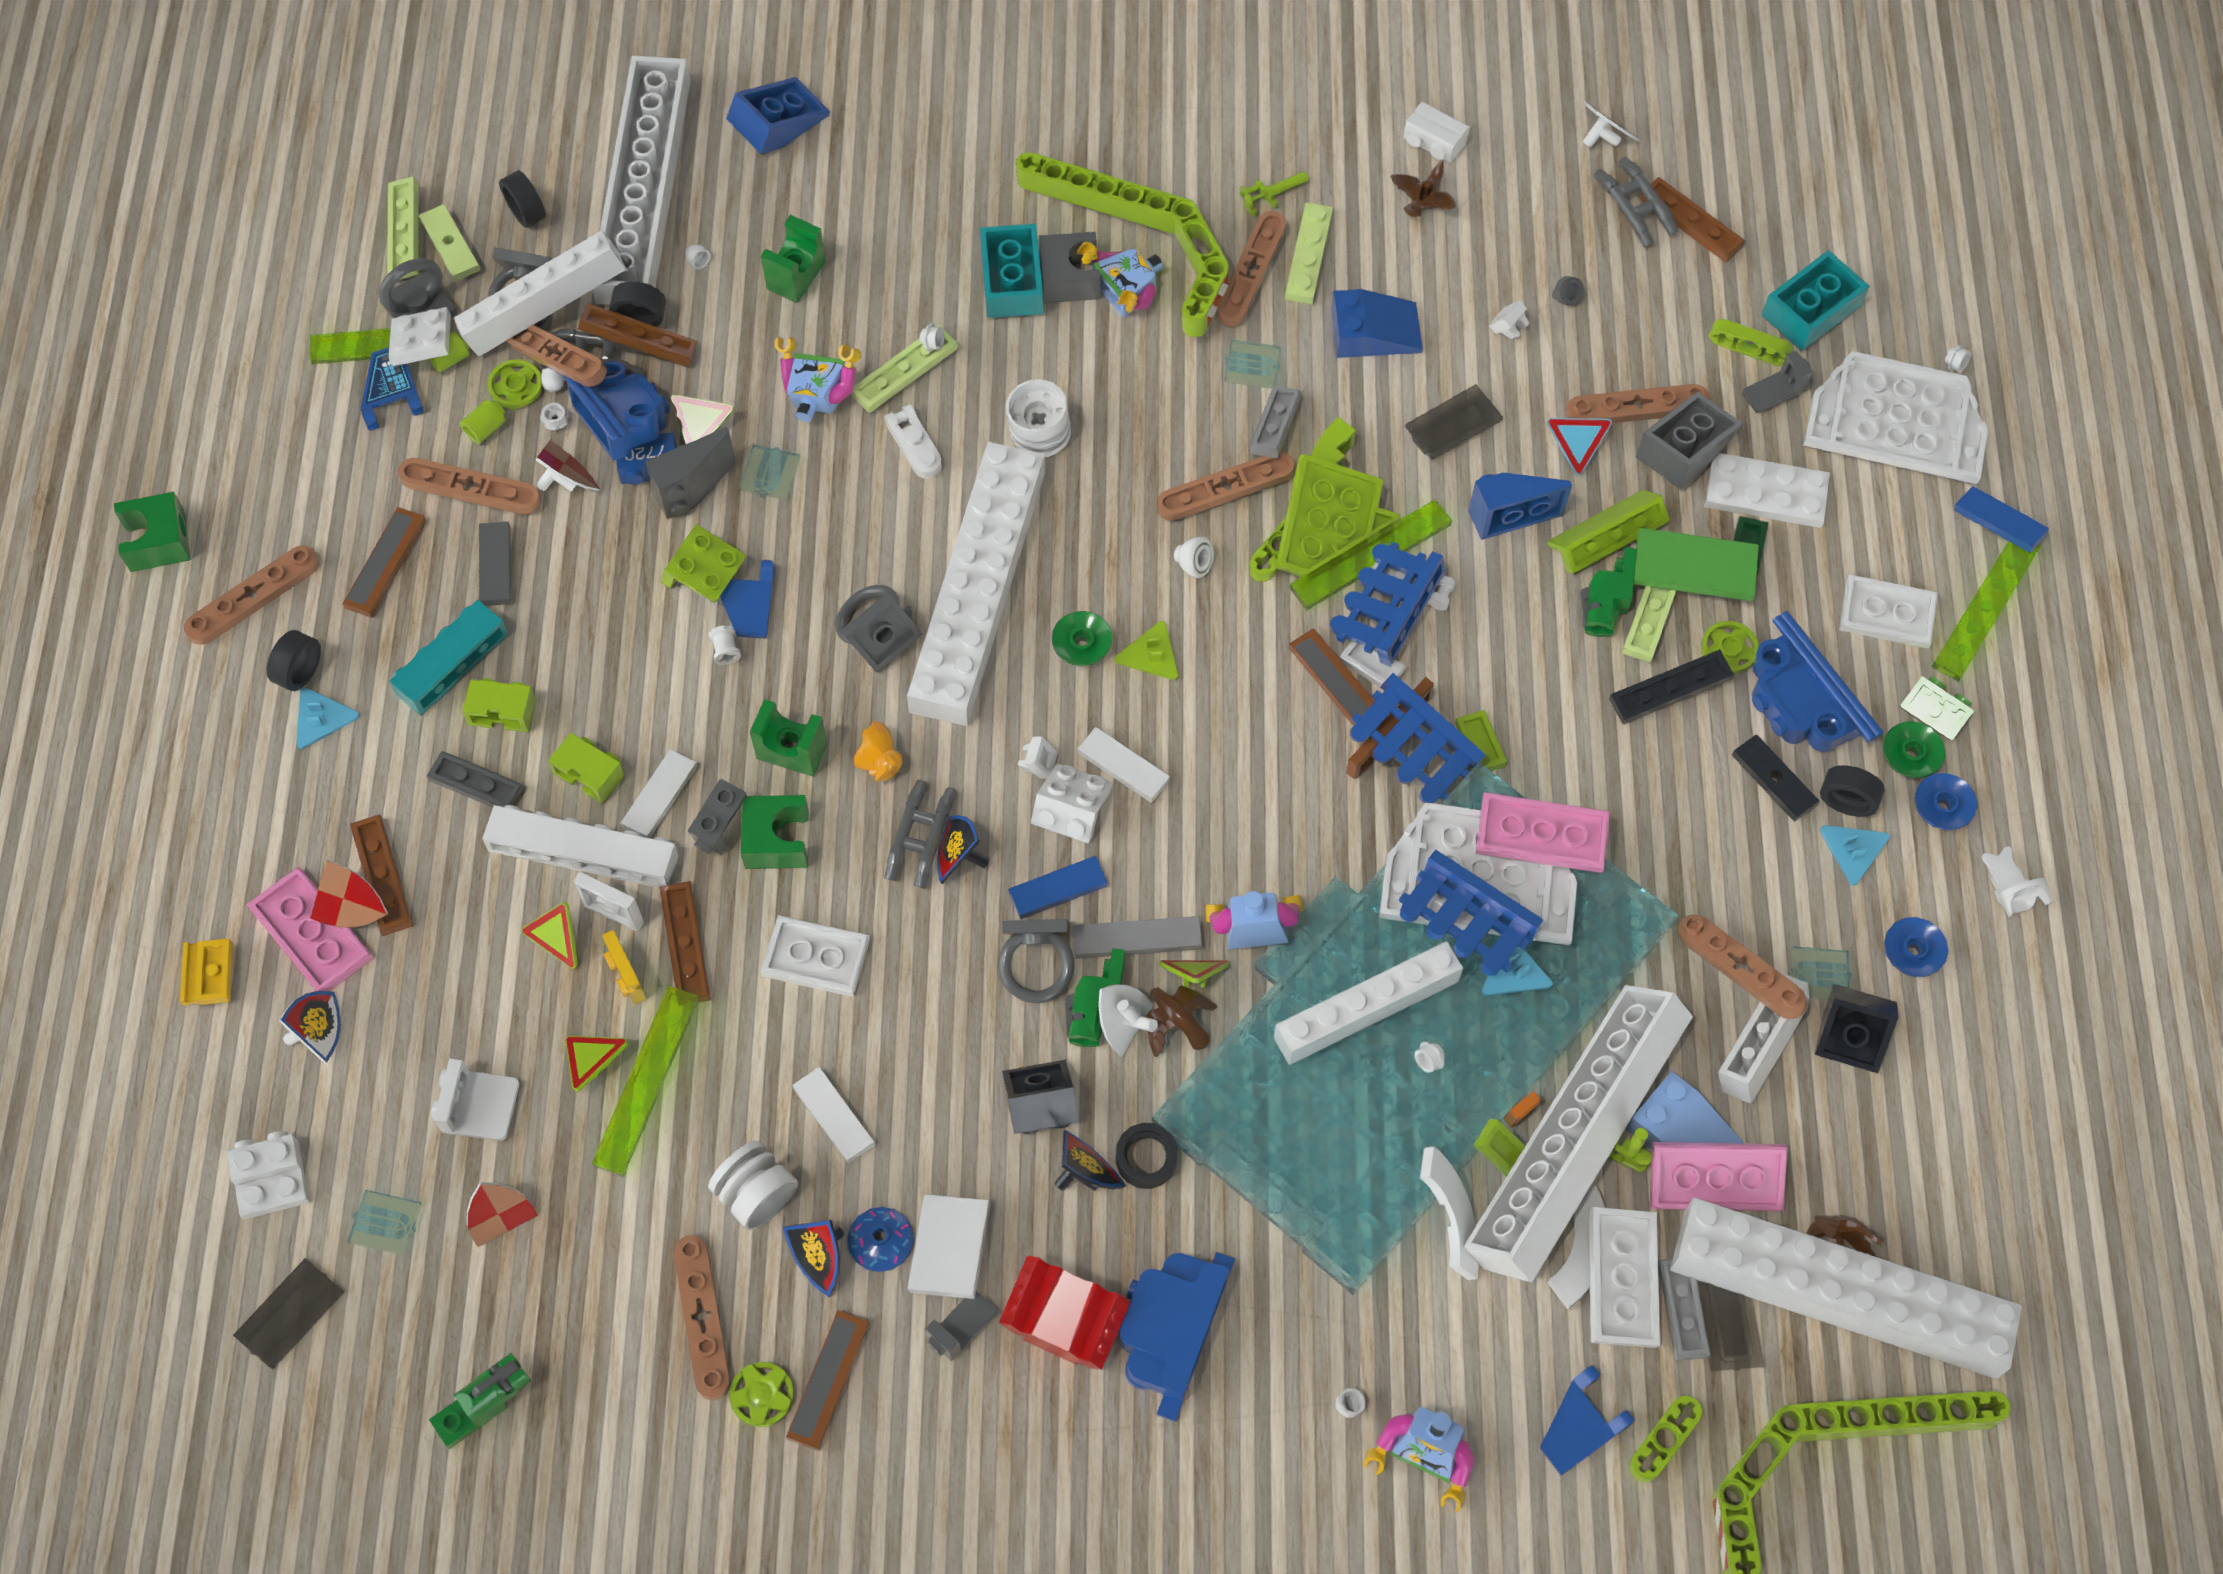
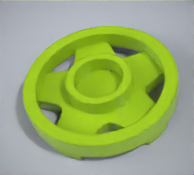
(515, 384)
(1731, 644)
(761, 1394)

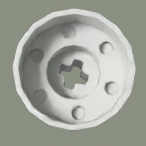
(1038, 417)
(753, 1185)

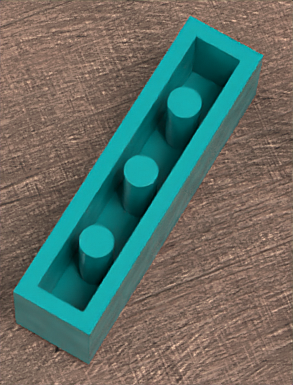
(448, 657)

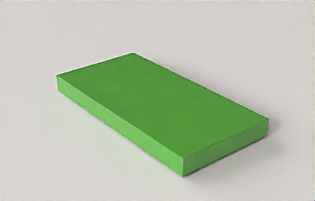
(1696, 564)

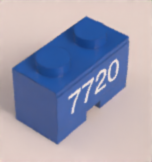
(633, 468)

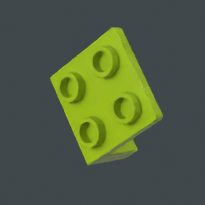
(703, 564)

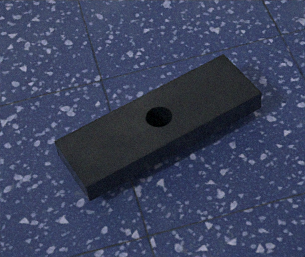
(1764, 765)

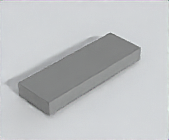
(1275, 422)
(1683, 1314)

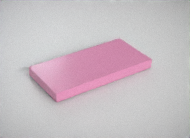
(1543, 832)
(319, 950)
(1720, 1173)

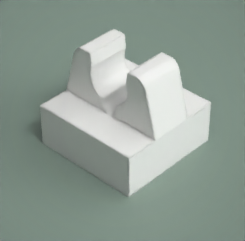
(1508, 317)
(1039, 757)

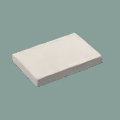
(1888, 611)
(815, 955)
(949, 1246)

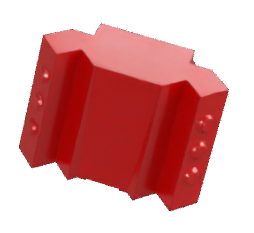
(1064, 1313)

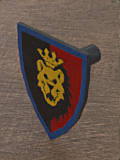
(957, 844)
(1085, 1166)
(816, 1252)

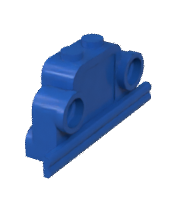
(620, 409)
(1805, 693)
(1170, 1324)

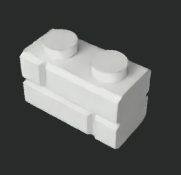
(1436, 132)

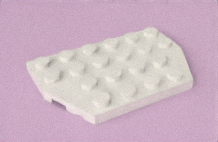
(1899, 417)
(1453, 831)

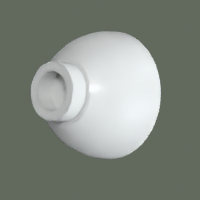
(1195, 556)

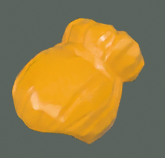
(878, 753)

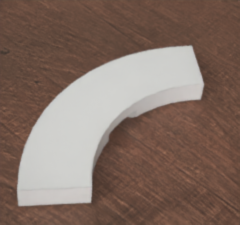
(1449, 1191)
(1574, 1277)

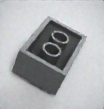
(1687, 439)
(690, 471)

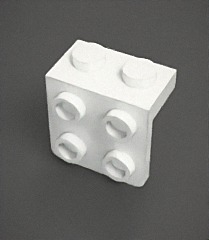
(1070, 802)
(474, 1102)

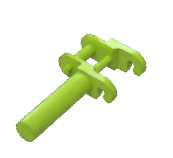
(1269, 192)
(1631, 1152)

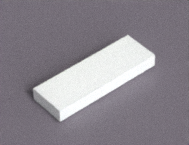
(1123, 764)
(659, 794)
(833, 1115)

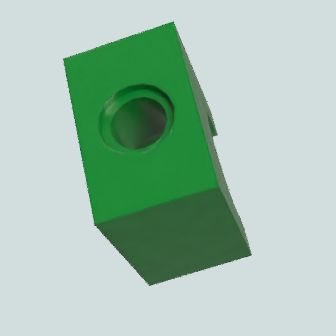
(797, 262)
(166, 533)
(773, 731)
(760, 824)

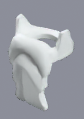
(2011, 889)

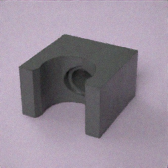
(1059, 277)

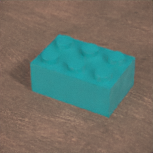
(1011, 270)
(1815, 300)

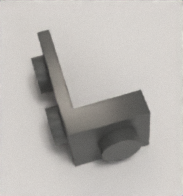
(1781, 385)
(716, 816)
(959, 1326)

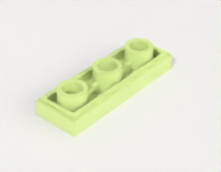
(449, 242)

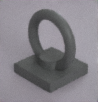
(516, 266)
(416, 294)
(878, 631)
(1036, 932)

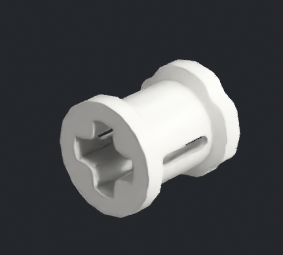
(724, 645)

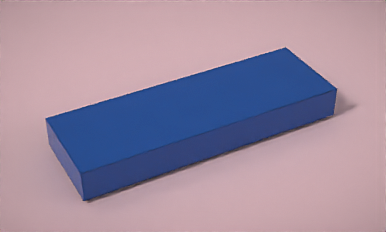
(2001, 519)
(1057, 887)

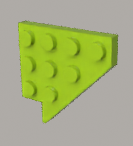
(1328, 514)

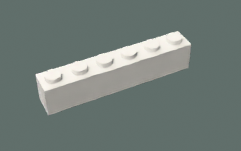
(539, 293)
(580, 846)
(1367, 1003)

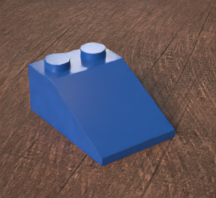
(775, 113)
(1374, 324)
(1516, 501)

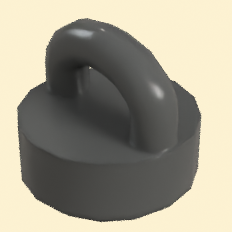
(1568, 290)

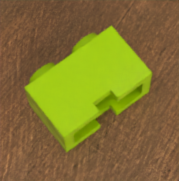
(499, 703)
(582, 762)

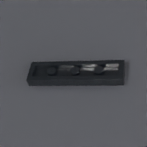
(1671, 686)

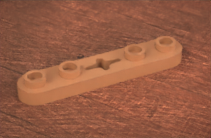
(1260, 247)
(573, 363)
(1620, 407)
(1243, 478)
(450, 482)
(227, 611)
(1761, 982)
(706, 1348)

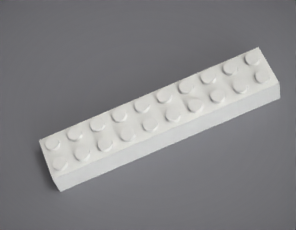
(644, 168)
(976, 584)
(1578, 1133)
(1847, 1288)

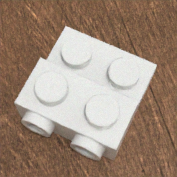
(267, 1174)

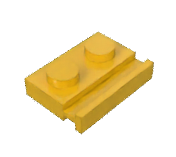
(618, 960)
(206, 972)

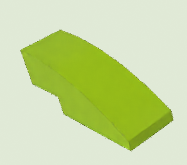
(1335, 442)

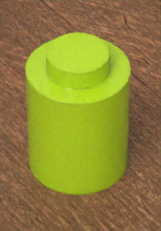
(457, 351)
(483, 421)

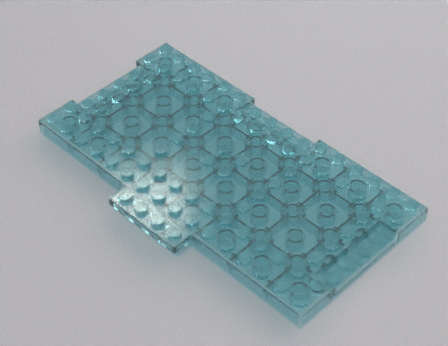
(1343, 1133)

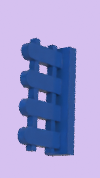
(1401, 619)
(1440, 734)
(1479, 899)

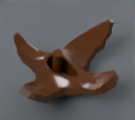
(1424, 193)
(1177, 1012)
(1844, 1227)

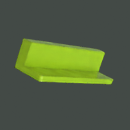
(1609, 530)

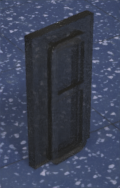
(1453, 422)
(288, 1313)
(1730, 1329)

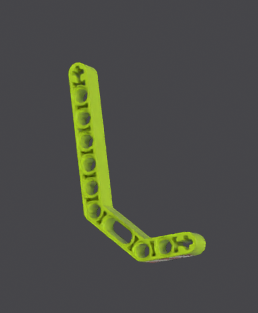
(1144, 207)
(1838, 1428)

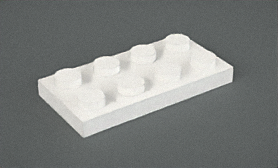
(1767, 490)
(1624, 1277)

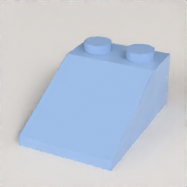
(1680, 1115)

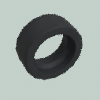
(522, 198)
(632, 293)
(293, 660)
(1852, 791)
(1143, 1180)

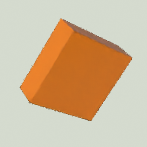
(1522, 1109)

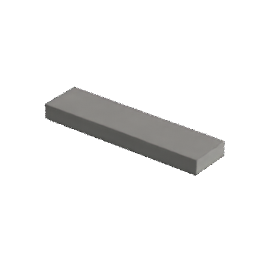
(1137, 937)

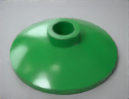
(1081, 627)
(1921, 741)

